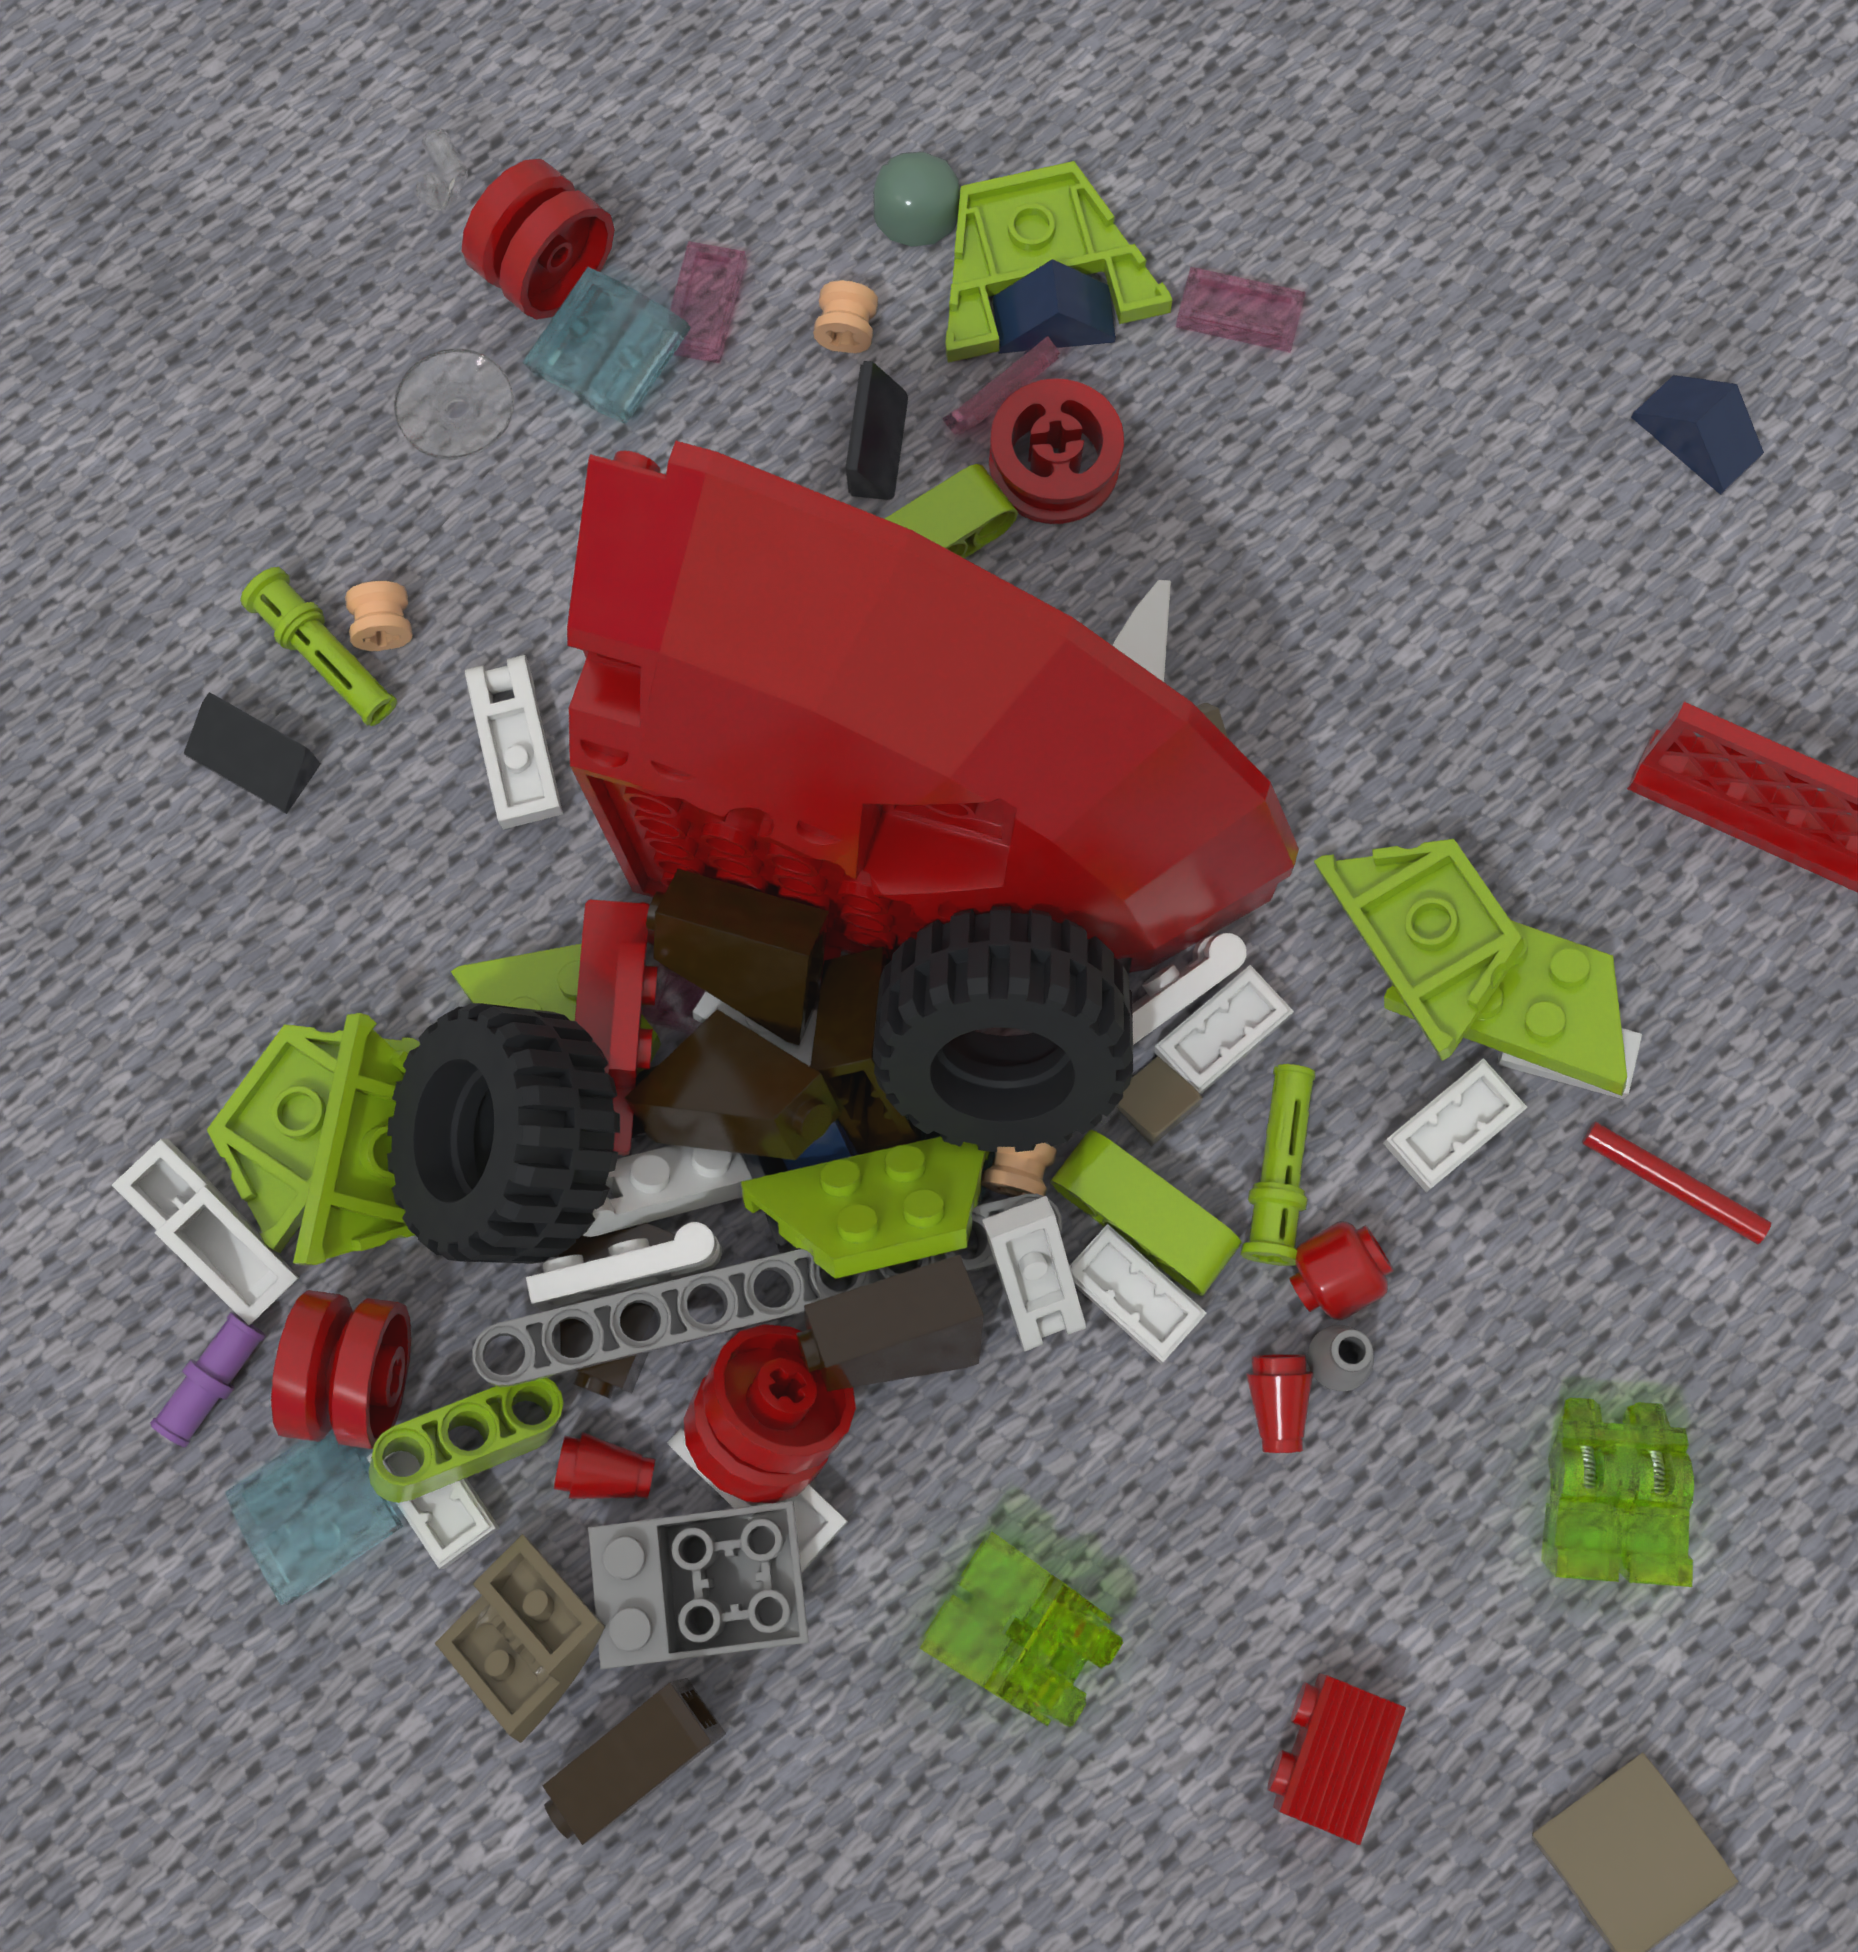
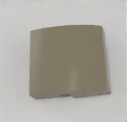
(521, 1638)
(1635, 1858)

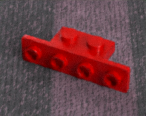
(611, 996)

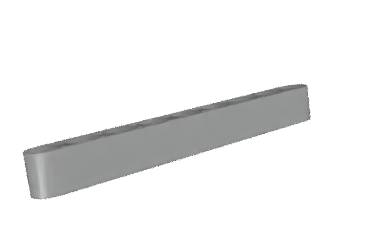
(670, 1303)

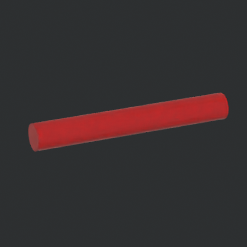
(1677, 1183)

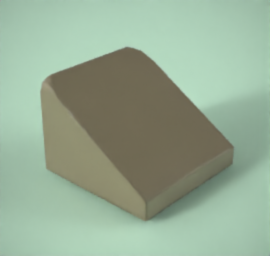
(1158, 1100)

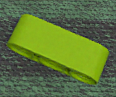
(960, 512)
(1146, 1212)
(443, 1462)

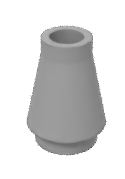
(1330, 1368)

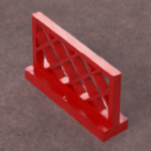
(1751, 797)

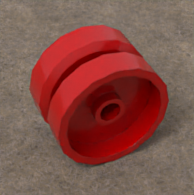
(536, 236)
(340, 1369)
(763, 1420)

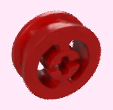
(1057, 416)

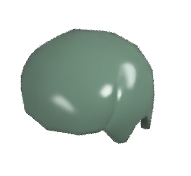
(916, 199)

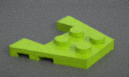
(1022, 223)

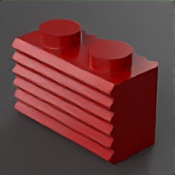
(1336, 1757)

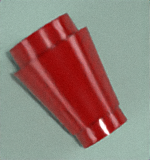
(1280, 1400)
(602, 1470)

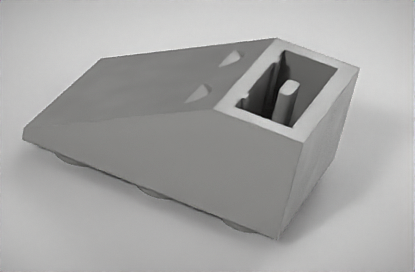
(698, 1585)

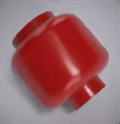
(1341, 1270)

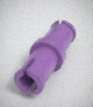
(207, 1380)

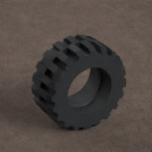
(1007, 975)
(502, 1134)

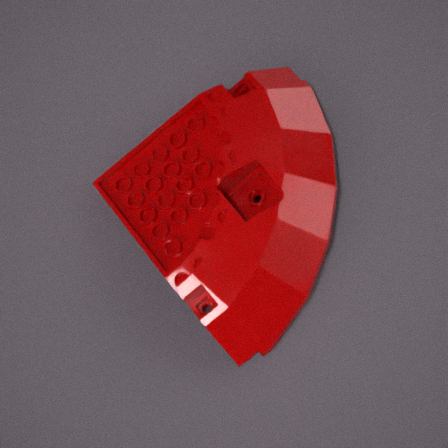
(886, 726)

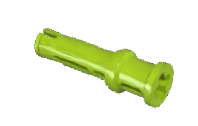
(301, 628)
(1278, 1194)

